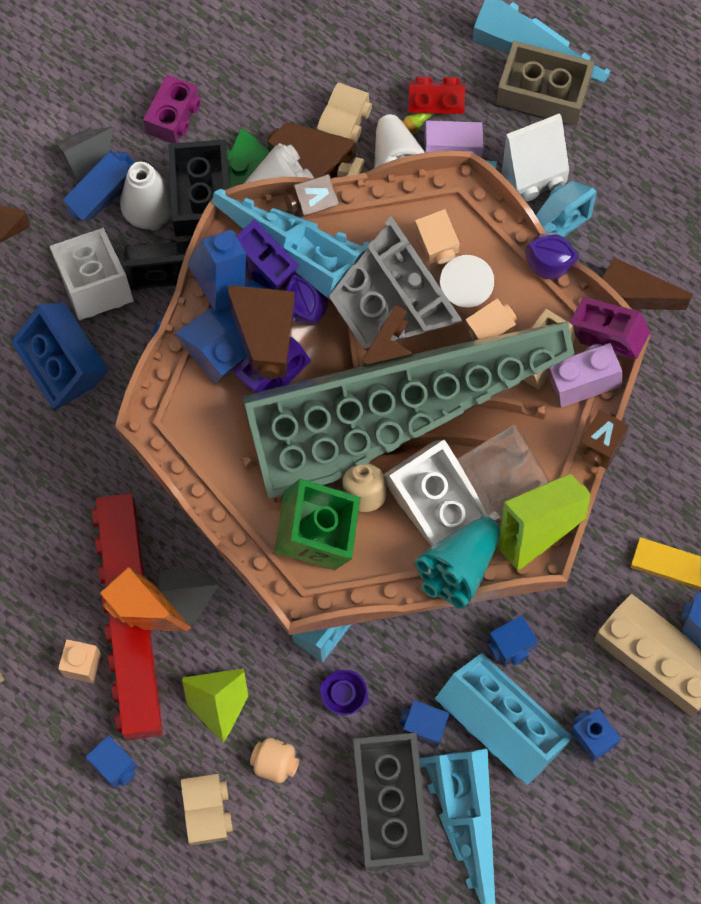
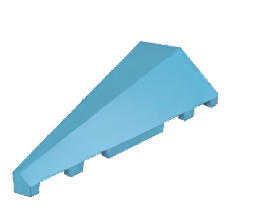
(502, 24)
(320, 256)
(464, 795)

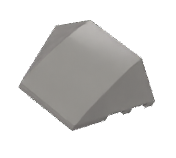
(386, 277)

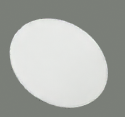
(467, 281)

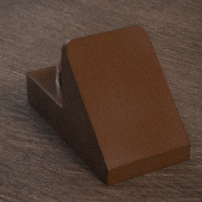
(384, 348)

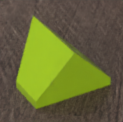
(217, 699)

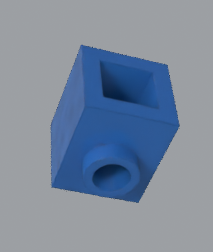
(512, 642)
(594, 734)

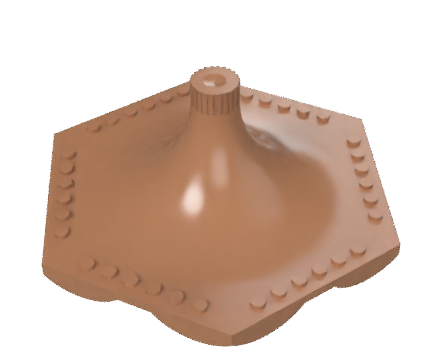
(201, 439)

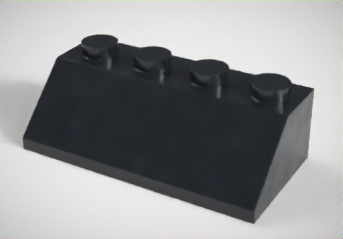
(154, 264)

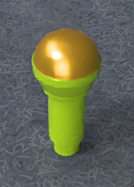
(415, 121)

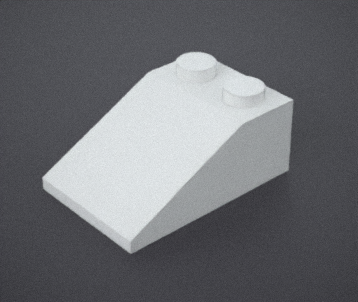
(536, 158)
(91, 274)
(434, 492)

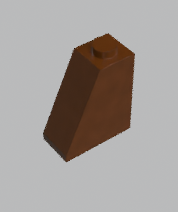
(317, 150)
(264, 327)

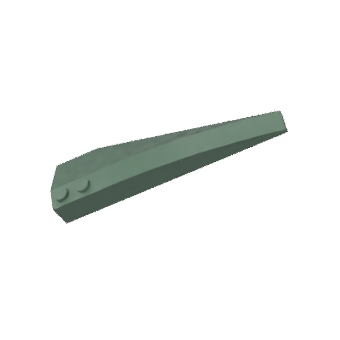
(358, 414)

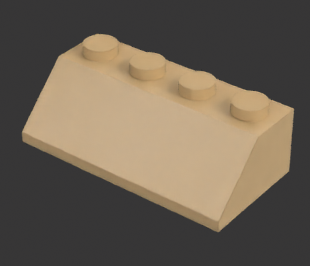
(655, 652)

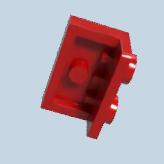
(436, 96)

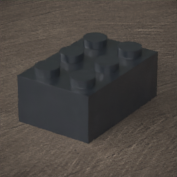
(195, 174)

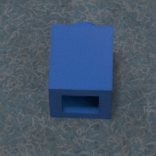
(425, 722)
(112, 763)

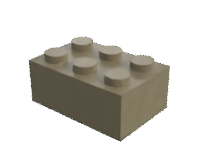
(545, 82)

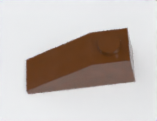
(644, 290)

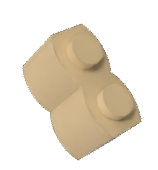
(345, 112)
(205, 809)

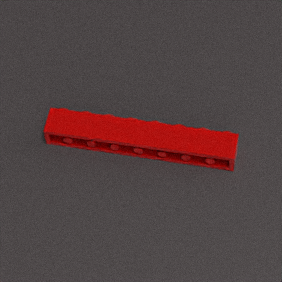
(132, 646)

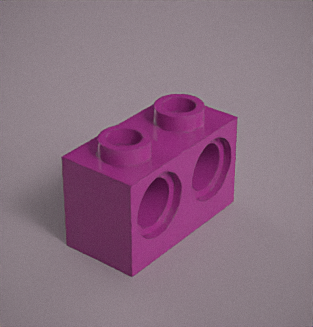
(166, 108)
(607, 323)

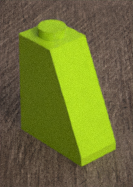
(541, 518)

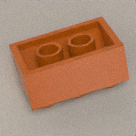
(141, 604)

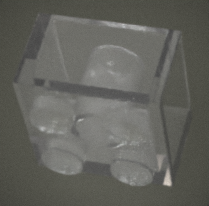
(502, 470)

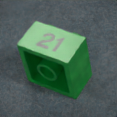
(317, 524)

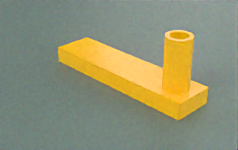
(667, 563)

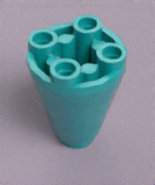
(459, 562)

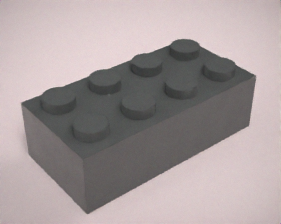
(391, 802)

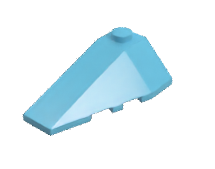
(567, 208)

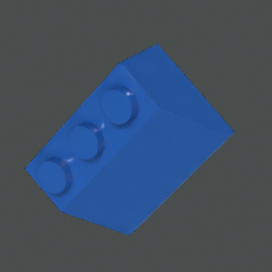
(215, 341)
(58, 354)

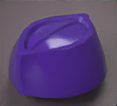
(550, 255)
(309, 302)
(344, 692)

